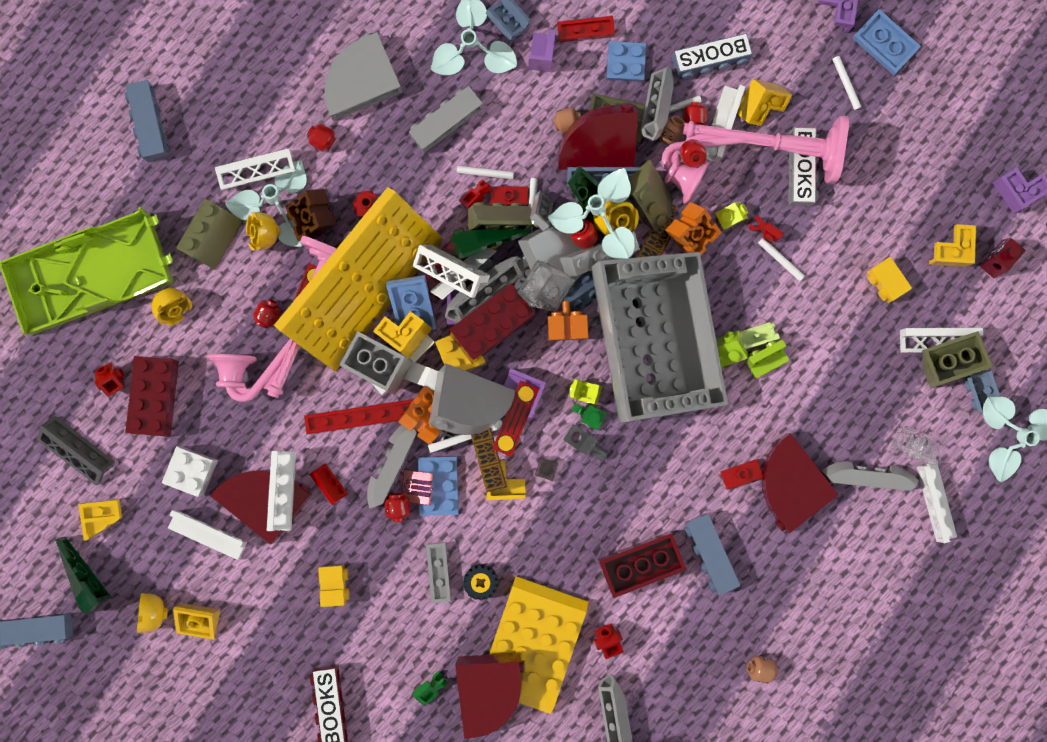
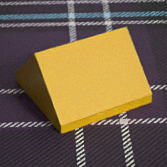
(196, 620)

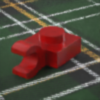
(770, 232)

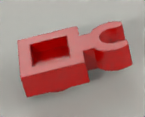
(475, 195)

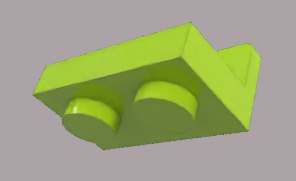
(731, 348)
(768, 359)

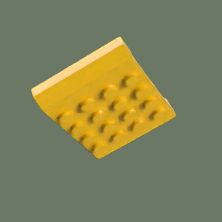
(544, 630)

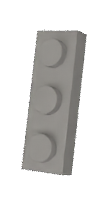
(541, 210)
(438, 572)

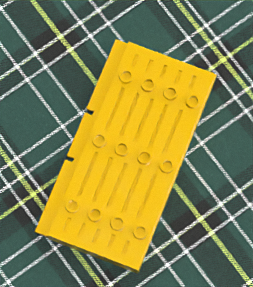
(354, 279)

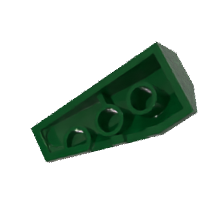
(583, 188)
(475, 241)
(84, 584)

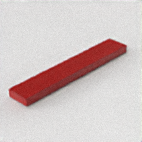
(355, 417)

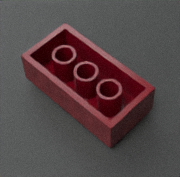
(491, 323)
(152, 396)
(642, 564)

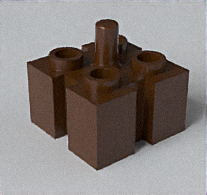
(311, 214)

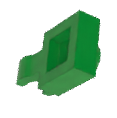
(591, 416)
(429, 690)

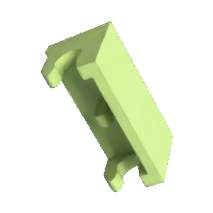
(758, 335)

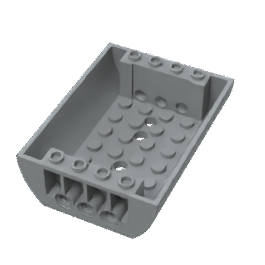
(673, 335)

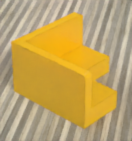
(760, 98)
(960, 252)
(405, 336)
(514, 490)

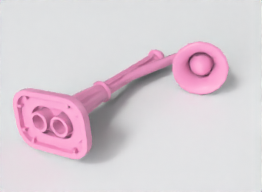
(687, 178)
(232, 366)

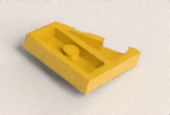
(98, 515)

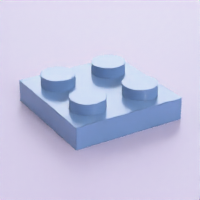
(626, 61)

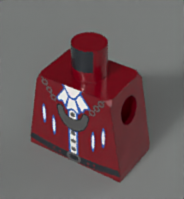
(1005, 255)

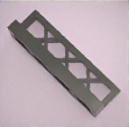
(75, 448)

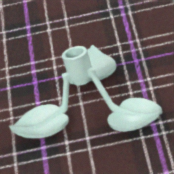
(449, 61)
(249, 201)
(569, 216)
(997, 413)

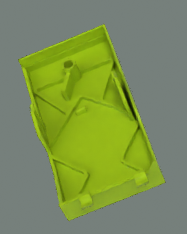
(86, 272)

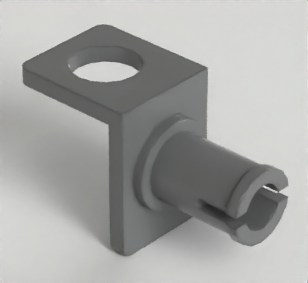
(586, 444)

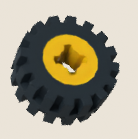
(486, 577)

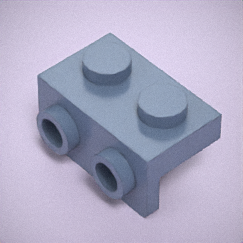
(509, 18)
(581, 292)
(982, 386)

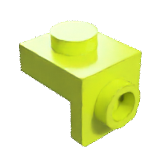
(732, 215)
(585, 392)

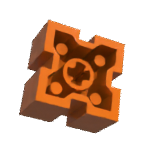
(693, 229)
(567, 325)
(418, 416)

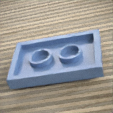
(886, 42)
(413, 296)
(444, 484)

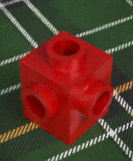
(362, 200)
(109, 379)
(608, 640)

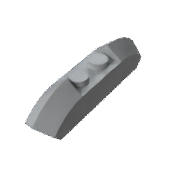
(657, 103)
(500, 277)
(845, 473)
(380, 487)
(614, 711)

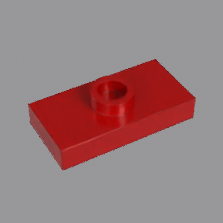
(509, 195)
(741, 474)
(328, 484)

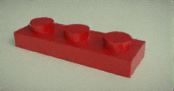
(586, 29)

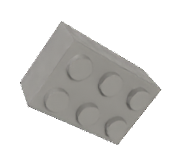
(375, 363)

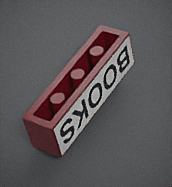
(329, 704)

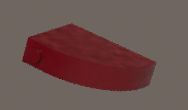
(601, 138)
(793, 484)
(248, 498)
(488, 691)

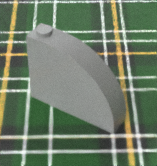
(360, 77)
(547, 247)
(467, 402)

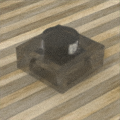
(546, 469)

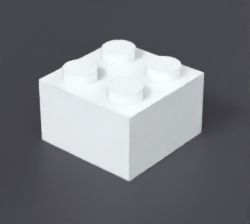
(189, 471)

